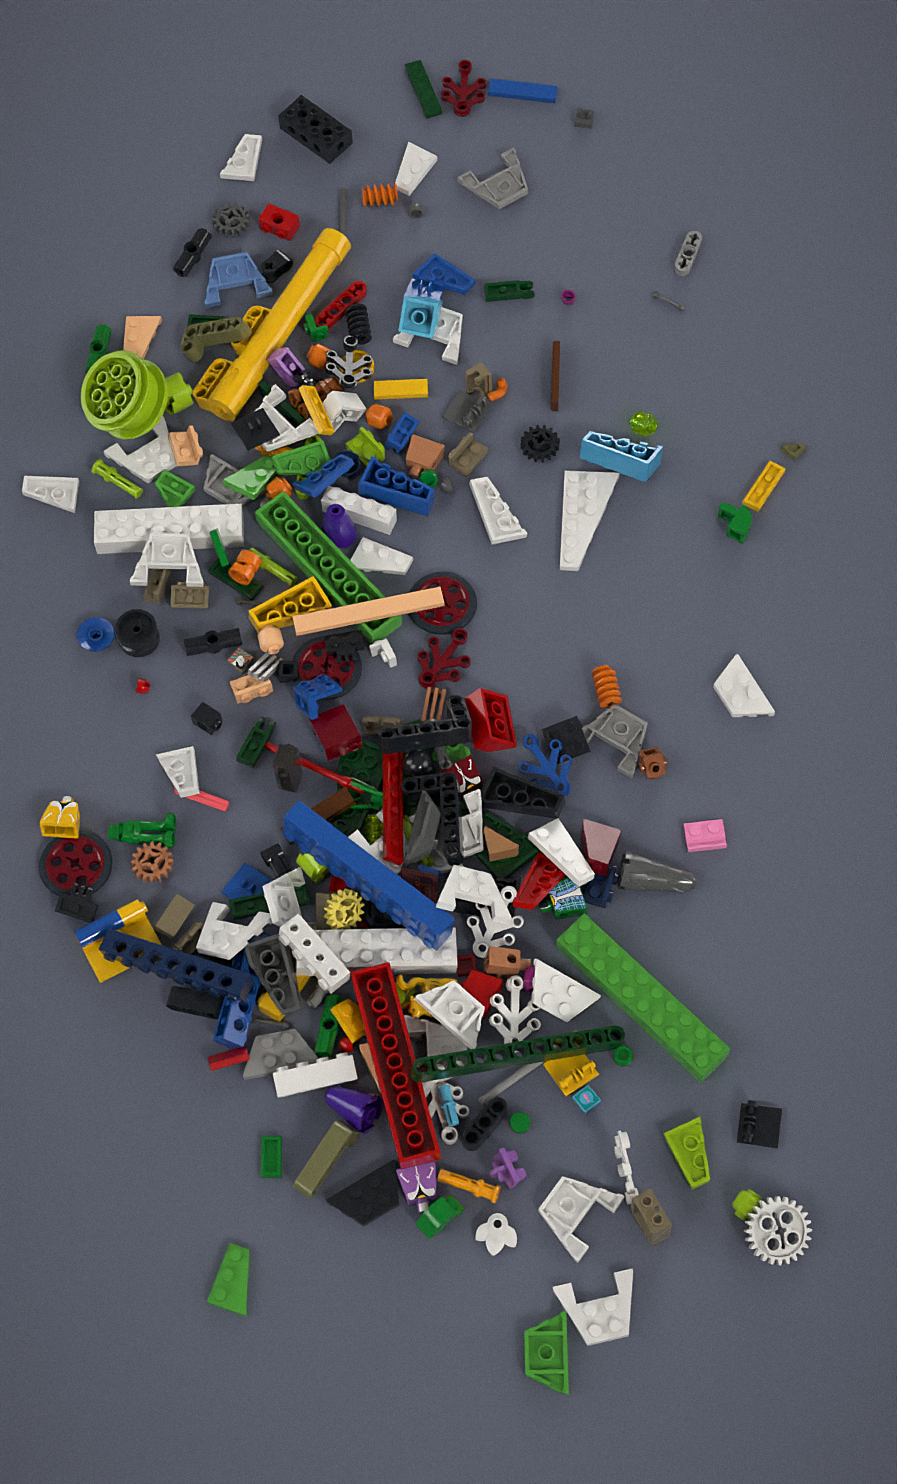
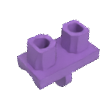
(504, 1168)

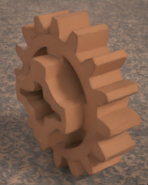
(160, 858)

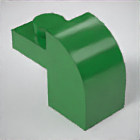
(739, 521)
(438, 1215)

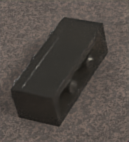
(288, 768)

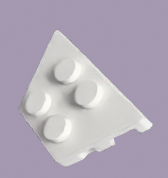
(741, 692)
(559, 993)
(454, 1010)

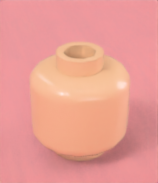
(270, 639)

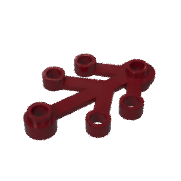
(463, 92)
(442, 661)

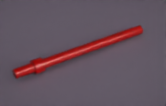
(343, 780)

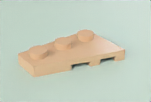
(139, 333)

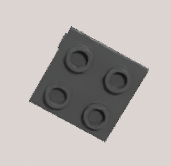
(467, 411)

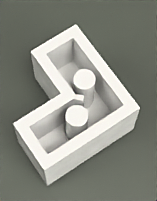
(343, 407)

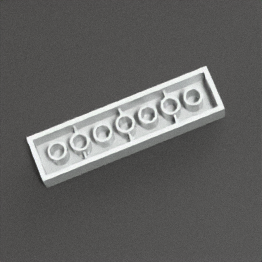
(130, 528)
(372, 947)

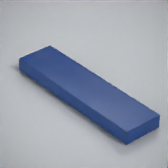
(523, 90)

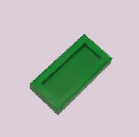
(219, 546)
(271, 1156)

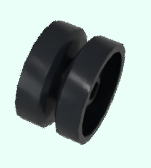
(137, 633)

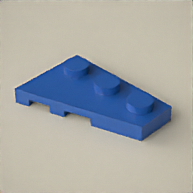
(320, 480)

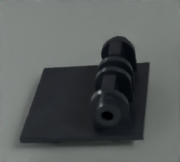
(570, 735)
(759, 1125)

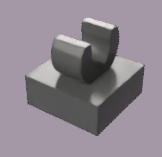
(584, 118)

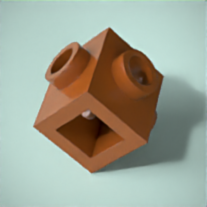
(652, 763)

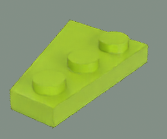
(689, 1151)

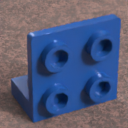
(309, 691)

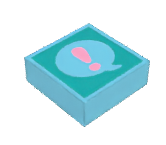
(586, 1099)

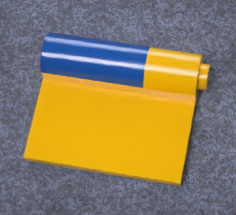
(128, 920)

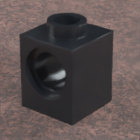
(207, 718)

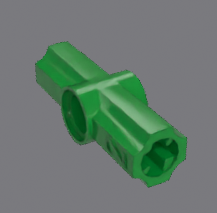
(99, 345)
(327, 1037)

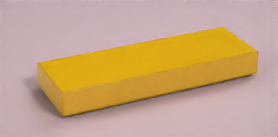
(401, 389)
(316, 410)
(763, 486)

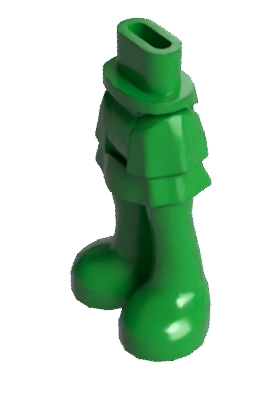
(132, 831)

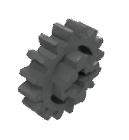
(233, 220)

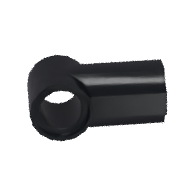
(276, 860)

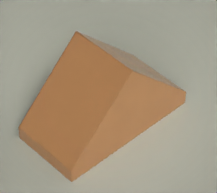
(499, 846)

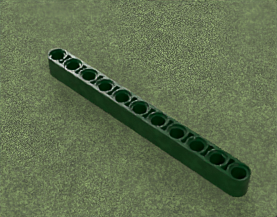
(510, 1059)

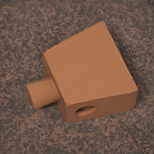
(423, 455)
(504, 962)

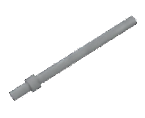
(510, 1080)

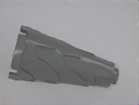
(643, 874)

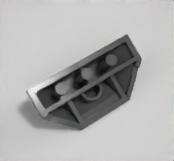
(423, 831)

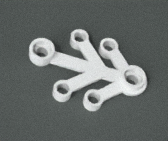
(493, 927)
(513, 1016)
(436, 1103)
(624, 1169)

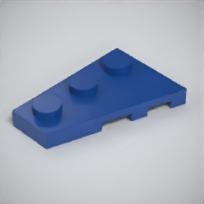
(444, 275)

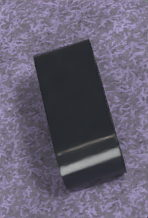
(194, 1002)
(482, 1133)

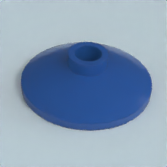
(92, 628)

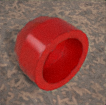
(142, 686)
(346, 1045)

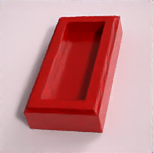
(228, 1058)

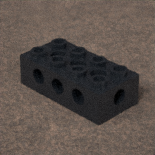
(315, 129)

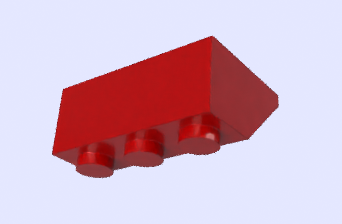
(490, 721)

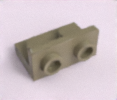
(467, 455)
(189, 596)

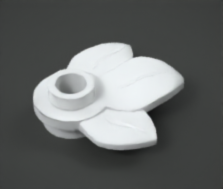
(496, 1237)

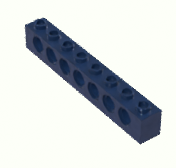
(115, 941)

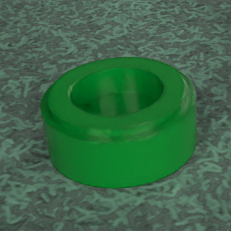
(429, 477)
(623, 1056)
(520, 1123)

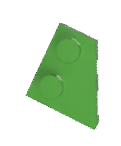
(173, 489)

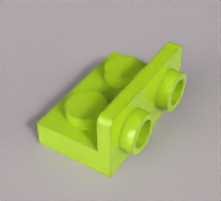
(366, 446)

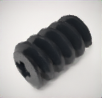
(358, 323)

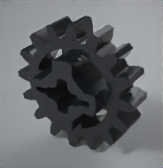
(540, 443)

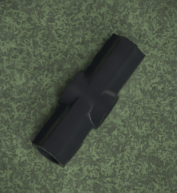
(192, 252)
(202, 643)

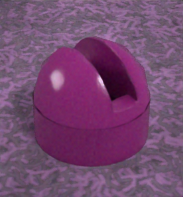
(568, 294)

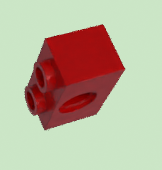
(279, 222)

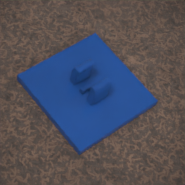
(423, 289)
(245, 883)

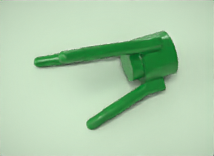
(377, 795)

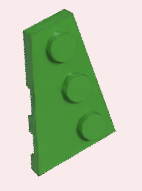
(252, 478)

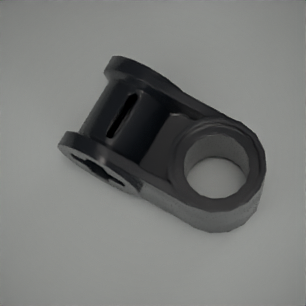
(276, 266)

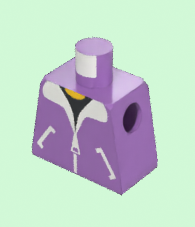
(419, 1185)

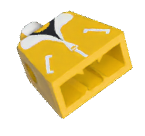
(61, 819)

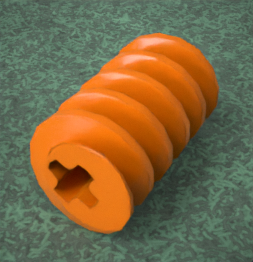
(379, 195)
(606, 686)

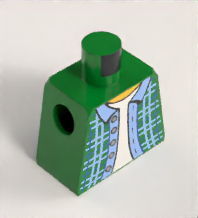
(564, 901)

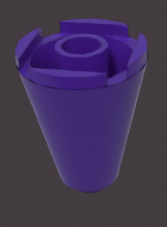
(339, 526)
(355, 1106)

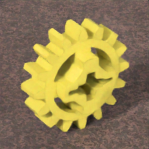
(344, 909)

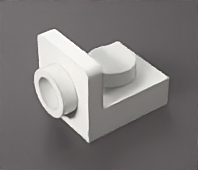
(384, 649)

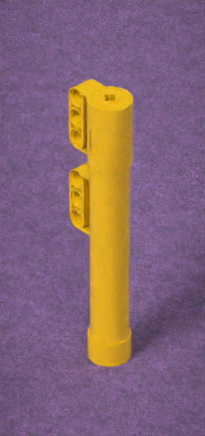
(230, 384)

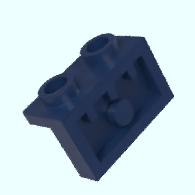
(599, 889)

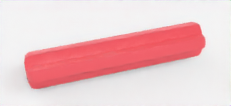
(209, 800)

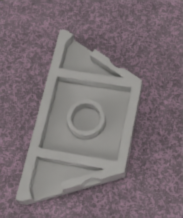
(214, 485)
(277, 1051)

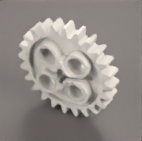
(761, 1236)

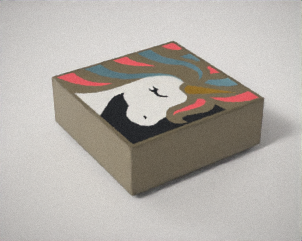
(240, 660)

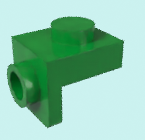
(316, 333)

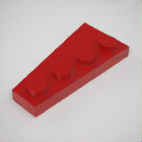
(538, 882)

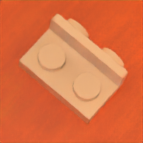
(185, 447)
(248, 688)

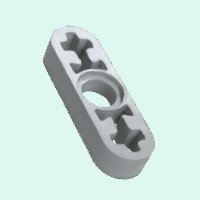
(688, 259)

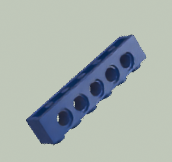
(230, 1013)

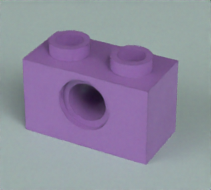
(285, 365)

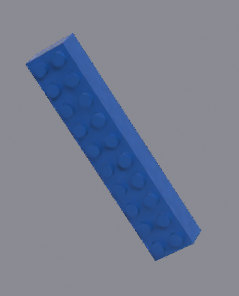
(367, 876)

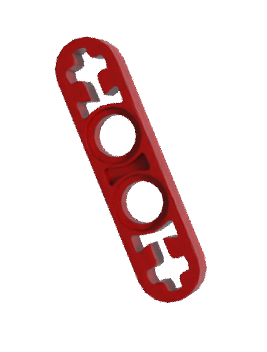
(339, 305)

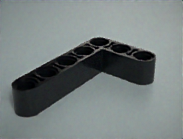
(452, 731)
(448, 810)

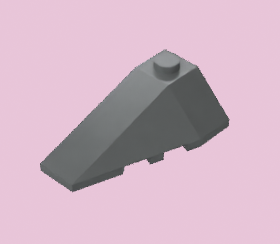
(276, 971)

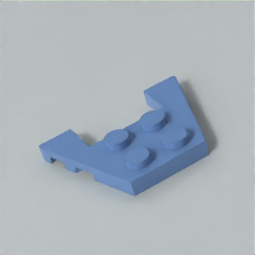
(233, 272)

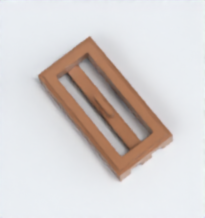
(436, 692)

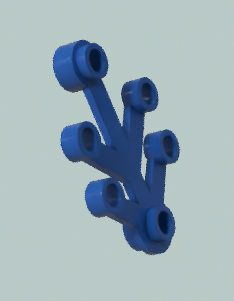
(548, 767)

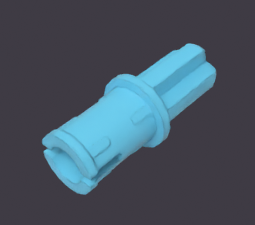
(448, 1105)

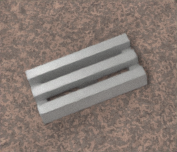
(259, 667)

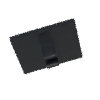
(255, 429)

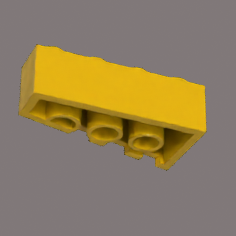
(298, 600)

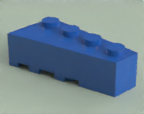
(395, 488)

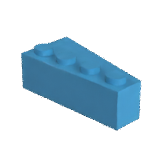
(621, 455)

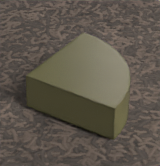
(793, 450)

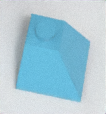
(420, 316)

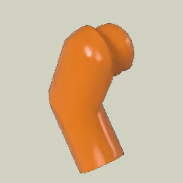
(500, 390)

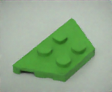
(547, 1353)

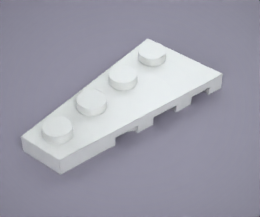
(495, 513)
(562, 851)

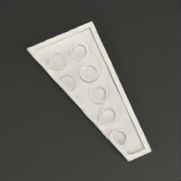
(583, 508)

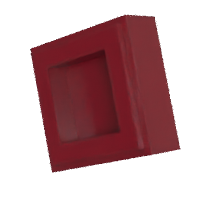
(466, 964)

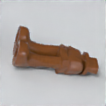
(323, 388)

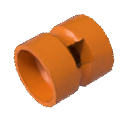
(245, 566)

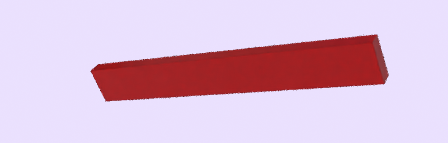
(393, 808)

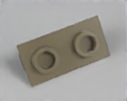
(374, 724)
(189, 940)

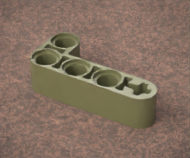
(212, 333)
(325, 1157)

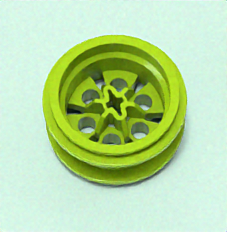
(124, 395)

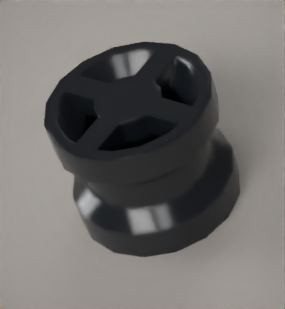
(304, 378)

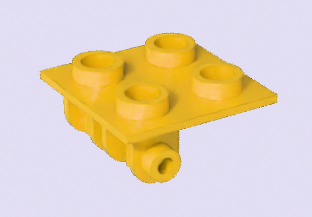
(571, 1072)

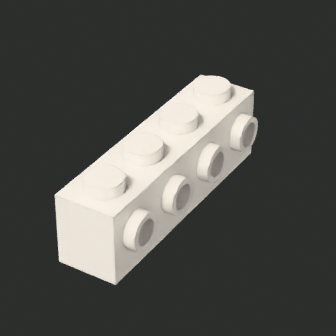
(361, 510)
(314, 953)
(315, 1076)

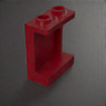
(336, 732)

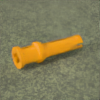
(478, 1187)

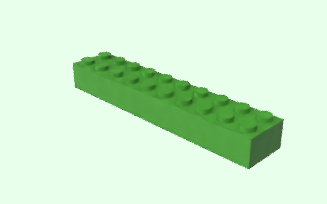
(322, 559)
(642, 998)

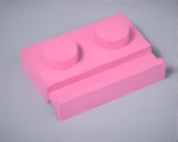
(705, 835)

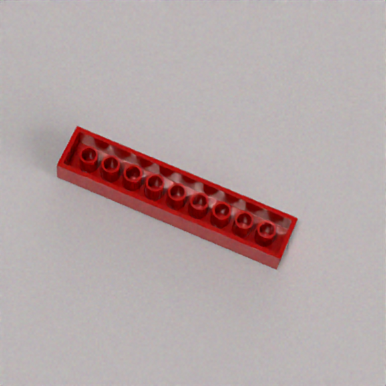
(392, 1061)

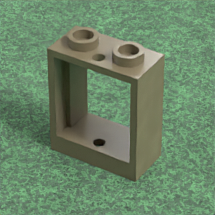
(653, 1223)

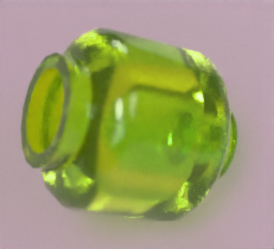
(643, 423)

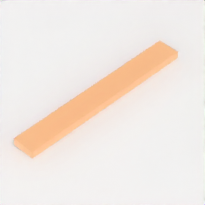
(368, 611)

